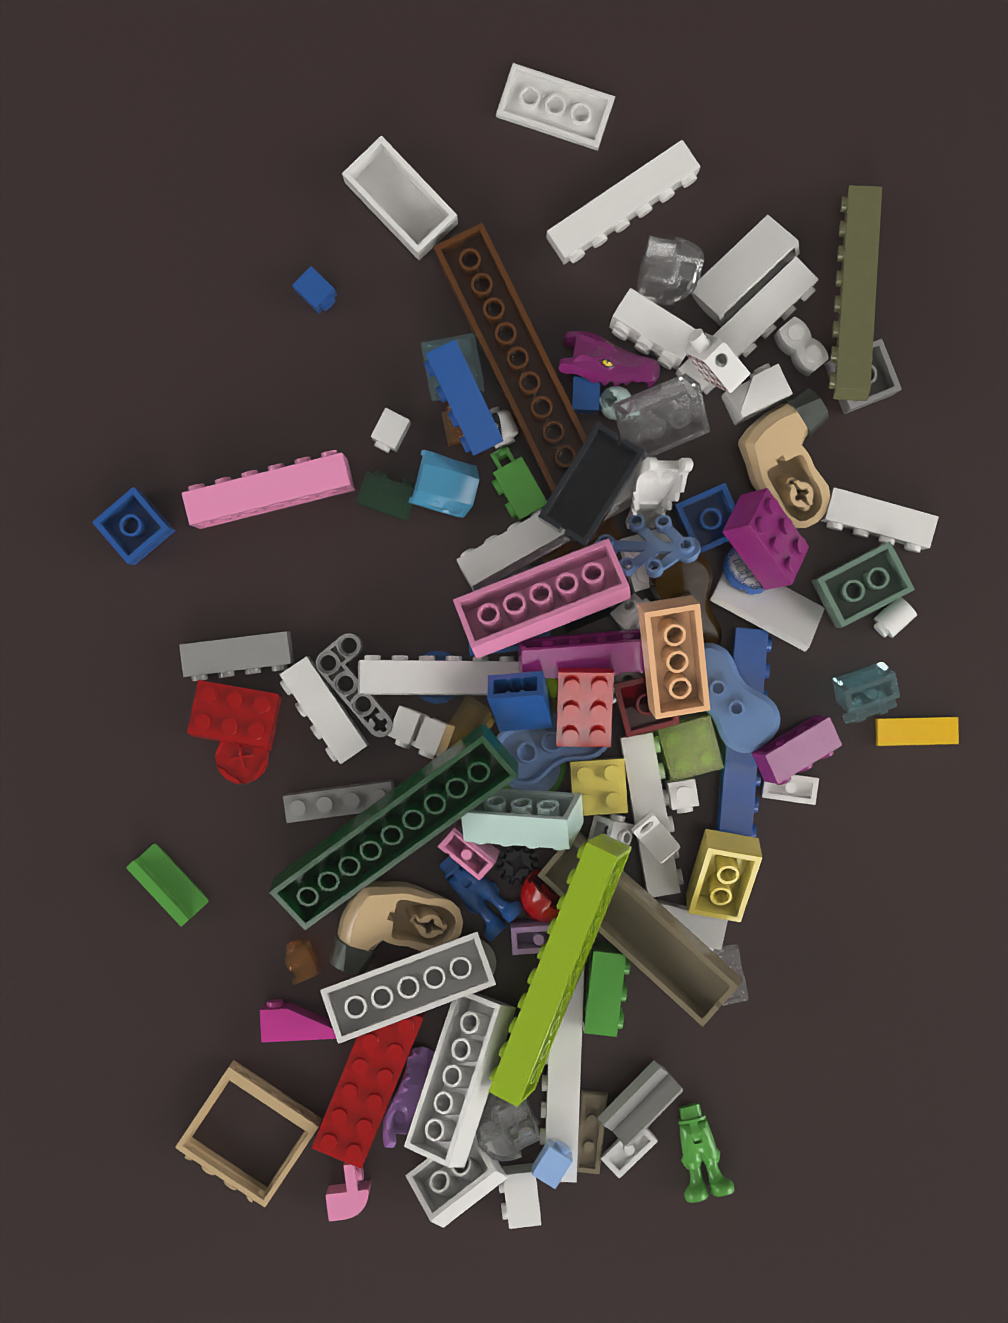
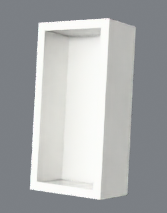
(400, 198)

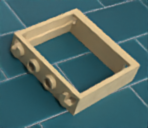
(272, 1097)

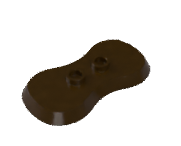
(686, 580)

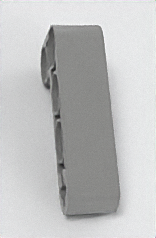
(351, 697)

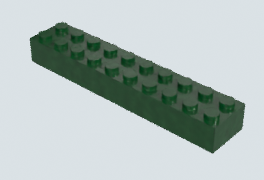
(395, 826)

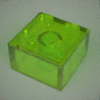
(690, 748)

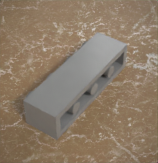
(236, 654)
(334, 800)

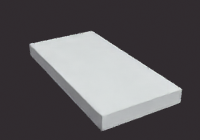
(555, 106)
(774, 610)

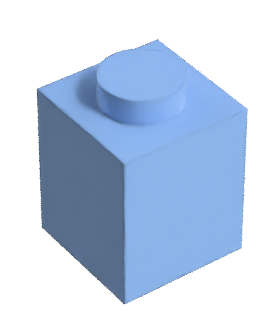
(552, 1162)

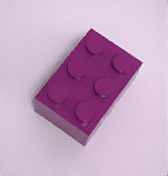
(766, 539)

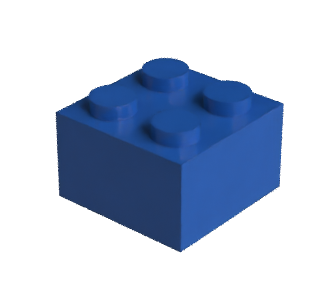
(706, 516)
(133, 526)

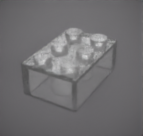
(663, 415)

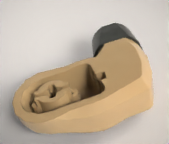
(393, 914)

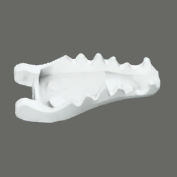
(656, 486)

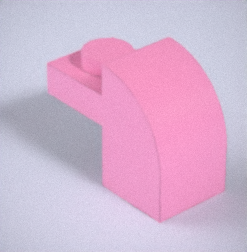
(348, 1198)

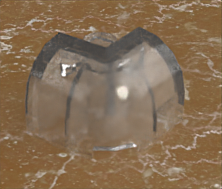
(669, 270)
(506, 1128)

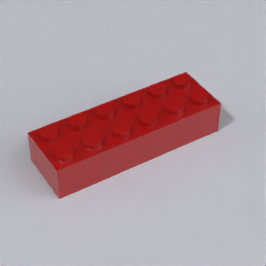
(365, 1091)

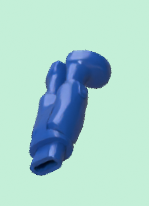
(475, 892)

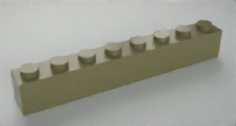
(857, 293)

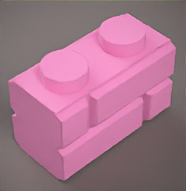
(473, 857)

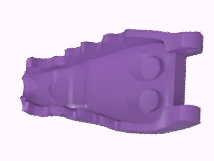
(405, 1100)

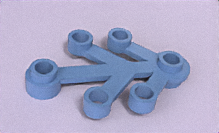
(653, 546)

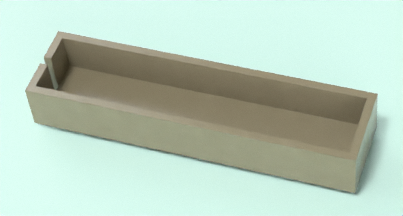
(655, 941)

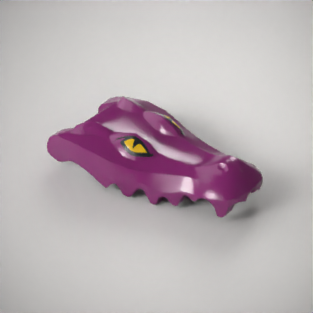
(605, 362)

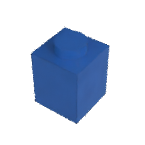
(315, 290)
(585, 396)

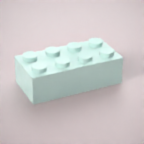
(526, 819)

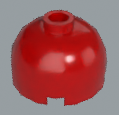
(539, 899)

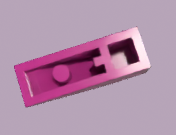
(292, 1023)

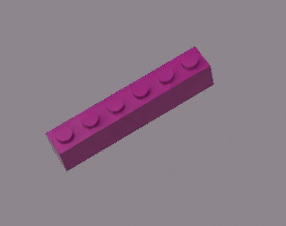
(589, 650)

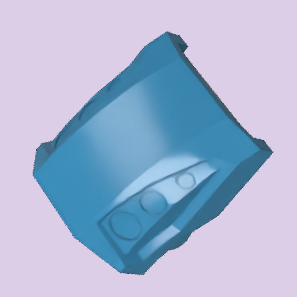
(445, 485)

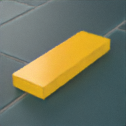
(917, 731)

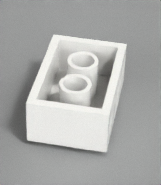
(651, 329)
(452, 1190)

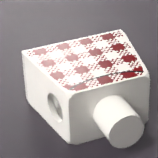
(709, 355)

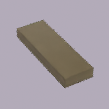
(590, 1131)

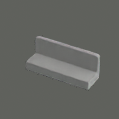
(640, 1103)

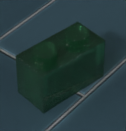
(386, 495)

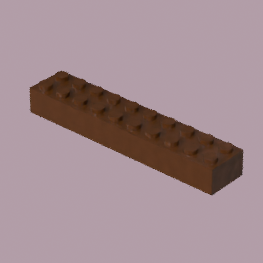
(512, 351)

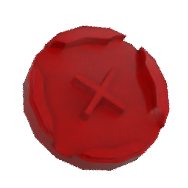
(241, 763)

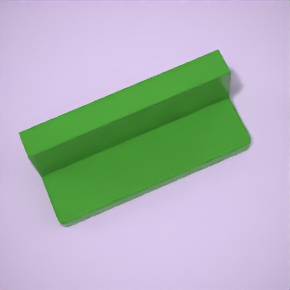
(168, 884)

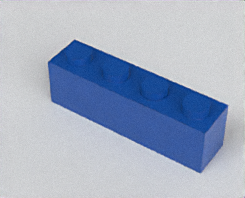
(464, 398)

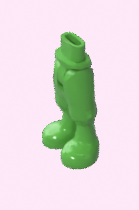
(700, 1147)

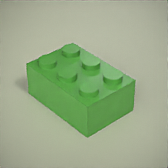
(605, 990)

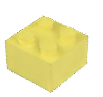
(601, 785)

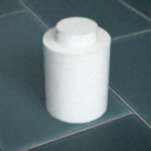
(894, 618)

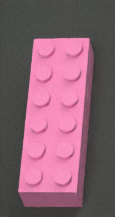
(268, 490)
(542, 598)

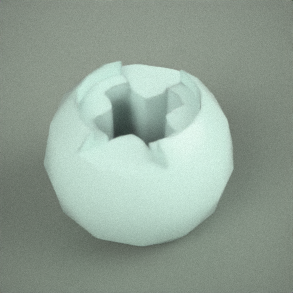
(609, 397)

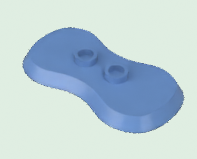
(740, 713)
(538, 753)

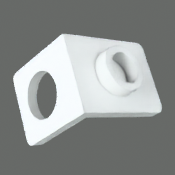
(656, 838)

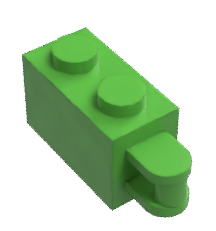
(517, 485)

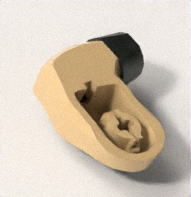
(781, 463)

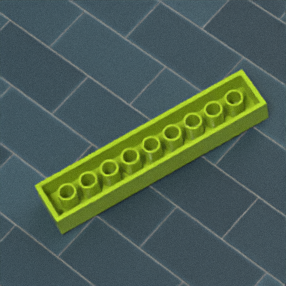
(559, 968)

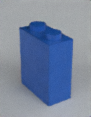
(520, 701)

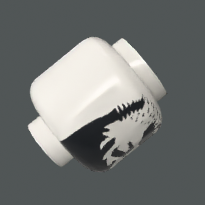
(505, 425)

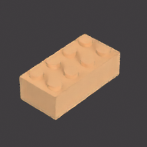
(674, 656)

